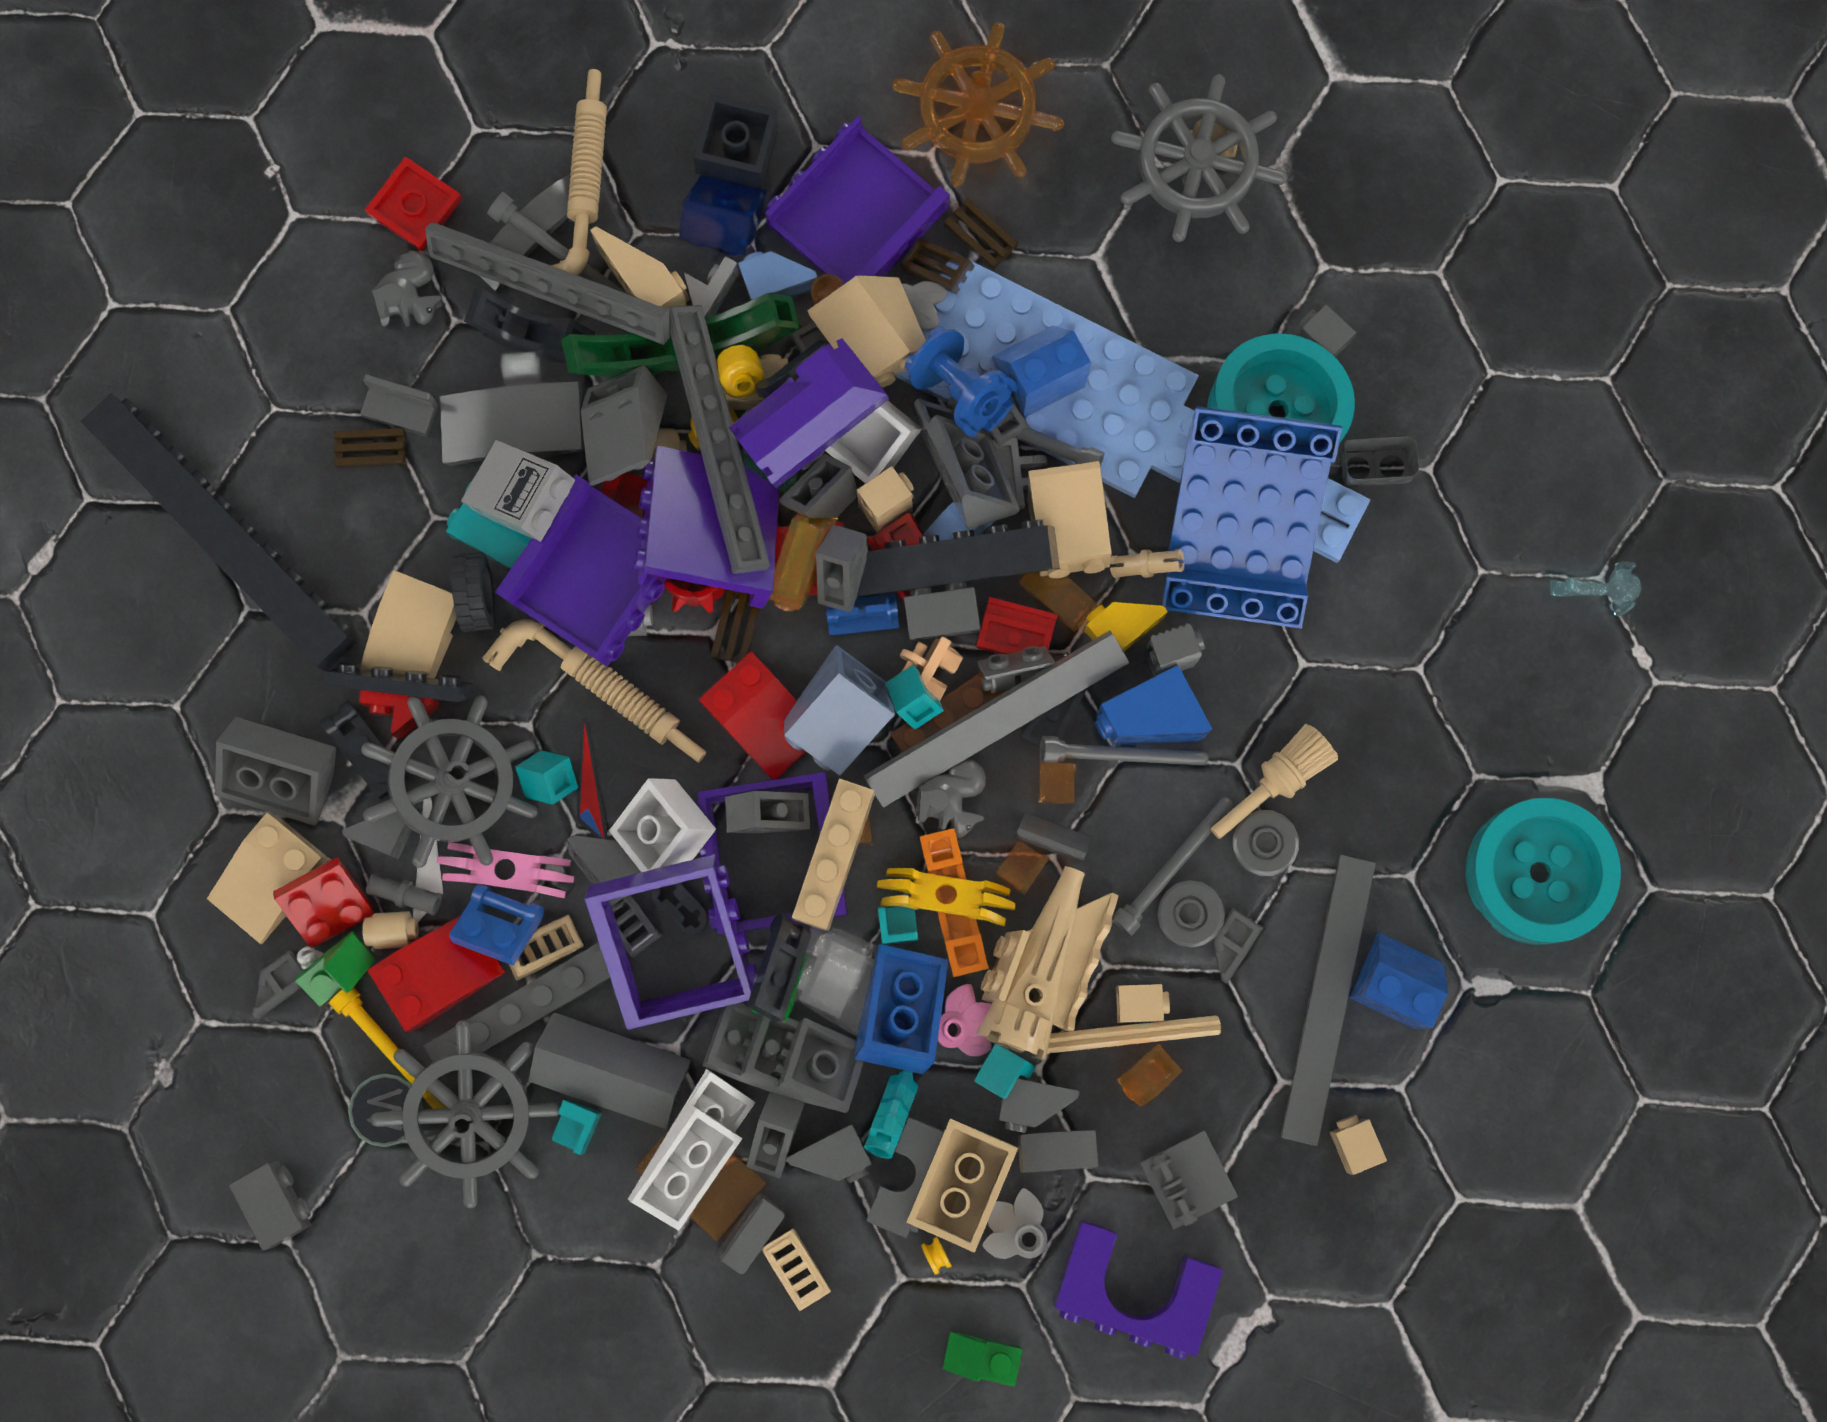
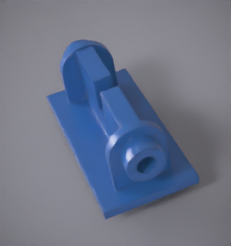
(867, 615)

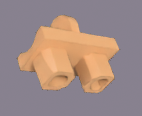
(938, 656)

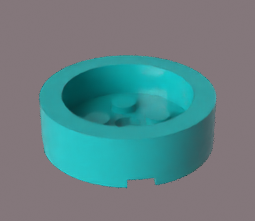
(1285, 373)
(1572, 848)

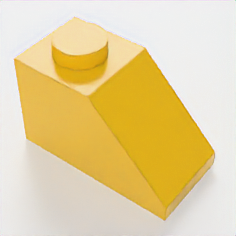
(1125, 621)

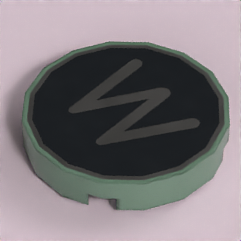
(374, 1095)

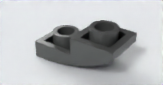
(1057, 1151)

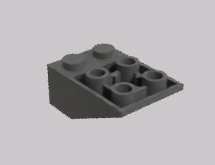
(621, 423)

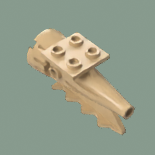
(1045, 970)

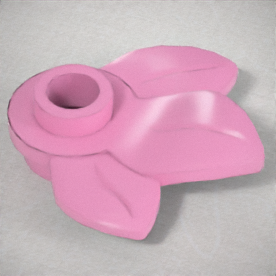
(967, 1016)

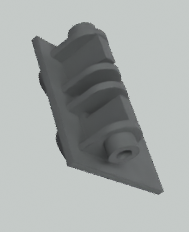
(1188, 1180)

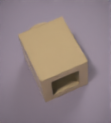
(1141, 1003)
(1357, 1144)

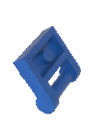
(494, 935)

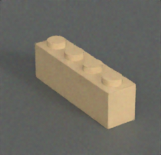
(833, 855)

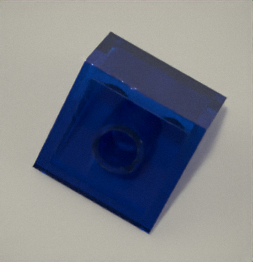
(722, 215)

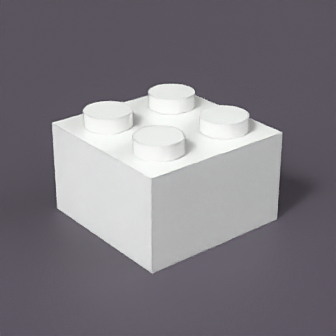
(661, 826)

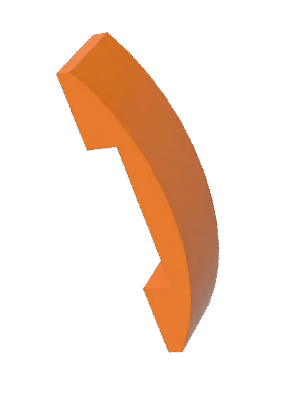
(959, 932)

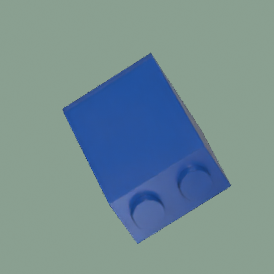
(1044, 368)
(1154, 713)
(1401, 983)

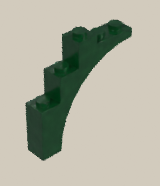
(750, 324)

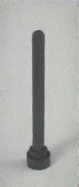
(506, 211)
(1050, 444)
(1056, 750)
(1130, 916)

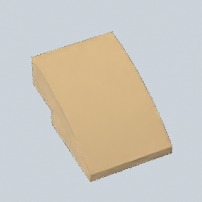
(410, 627)

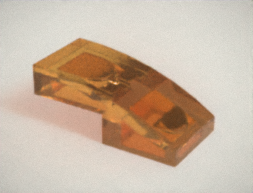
(1060, 597)

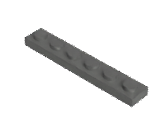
(528, 1004)

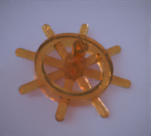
(977, 103)

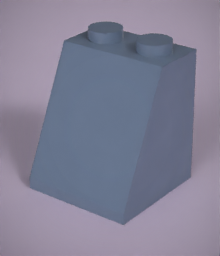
(839, 712)

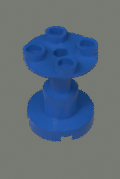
(980, 398)

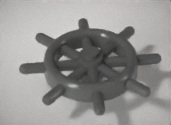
(1198, 158)
(449, 780)
(466, 1114)

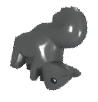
(398, 290)
(944, 794)

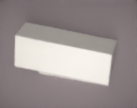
(692, 1151)

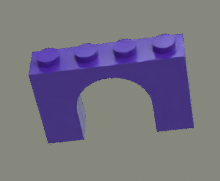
(1175, 1325)

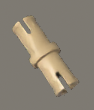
(1147, 563)

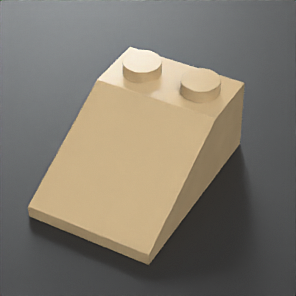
(640, 273)
(264, 862)

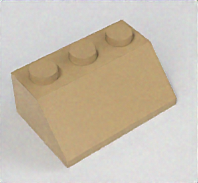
(962, 1185)

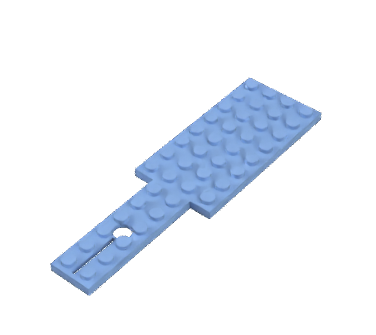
(1129, 400)

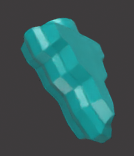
(891, 1115)

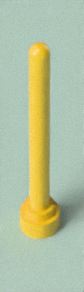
(350, 1005)

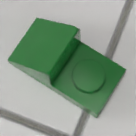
(336, 969)
(982, 1359)

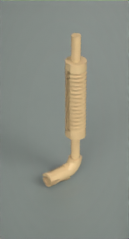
(585, 172)
(600, 680)

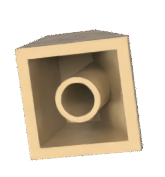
(874, 322)
(1075, 505)

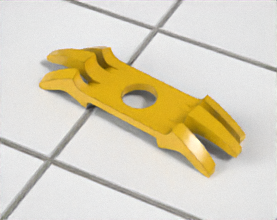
(965, 904)

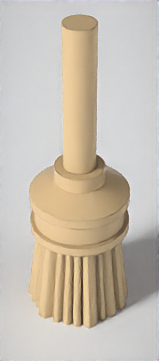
(1284, 774)

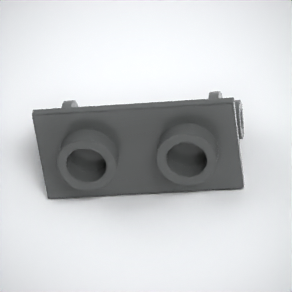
(1001, 669)

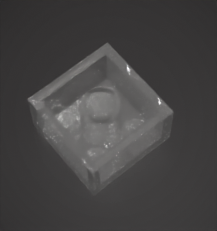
(836, 972)

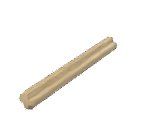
(1134, 1034)

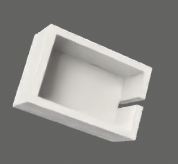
(876, 442)

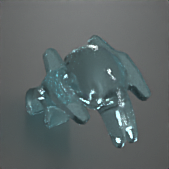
(1621, 588)

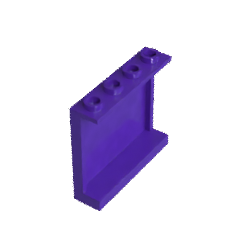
(855, 207)
(684, 531)
(584, 575)

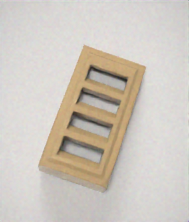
(547, 959)
(777, 1264)

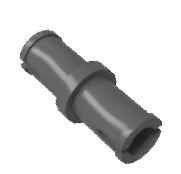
(404, 894)

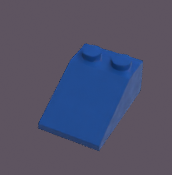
(902, 1010)

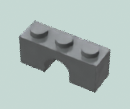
(892, 1206)

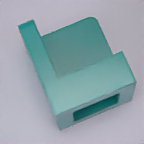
(912, 698)
(546, 777)
(897, 925)
(1002, 1071)
(576, 1126)

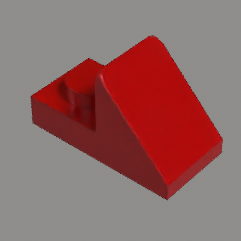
(402, 720)

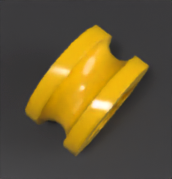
(936, 1255)

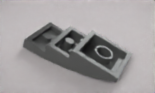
(530, 417)
(785, 1057)

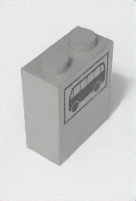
(518, 490)

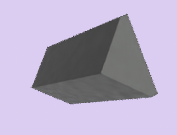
(966, 466)
(608, 1070)

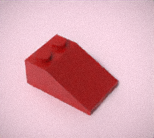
(753, 710)
(432, 977)

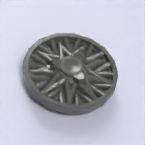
(1265, 843)
(1191, 914)

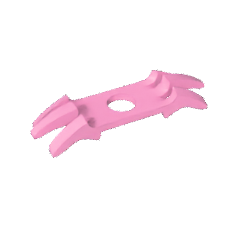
(525, 876)

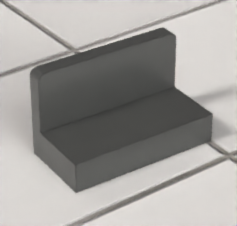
(399, 406)

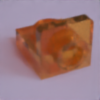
(1149, 1076)

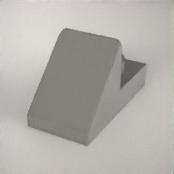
(720, 283)

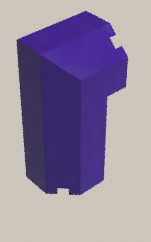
(810, 414)

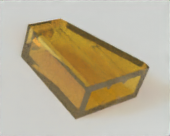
(797, 561)

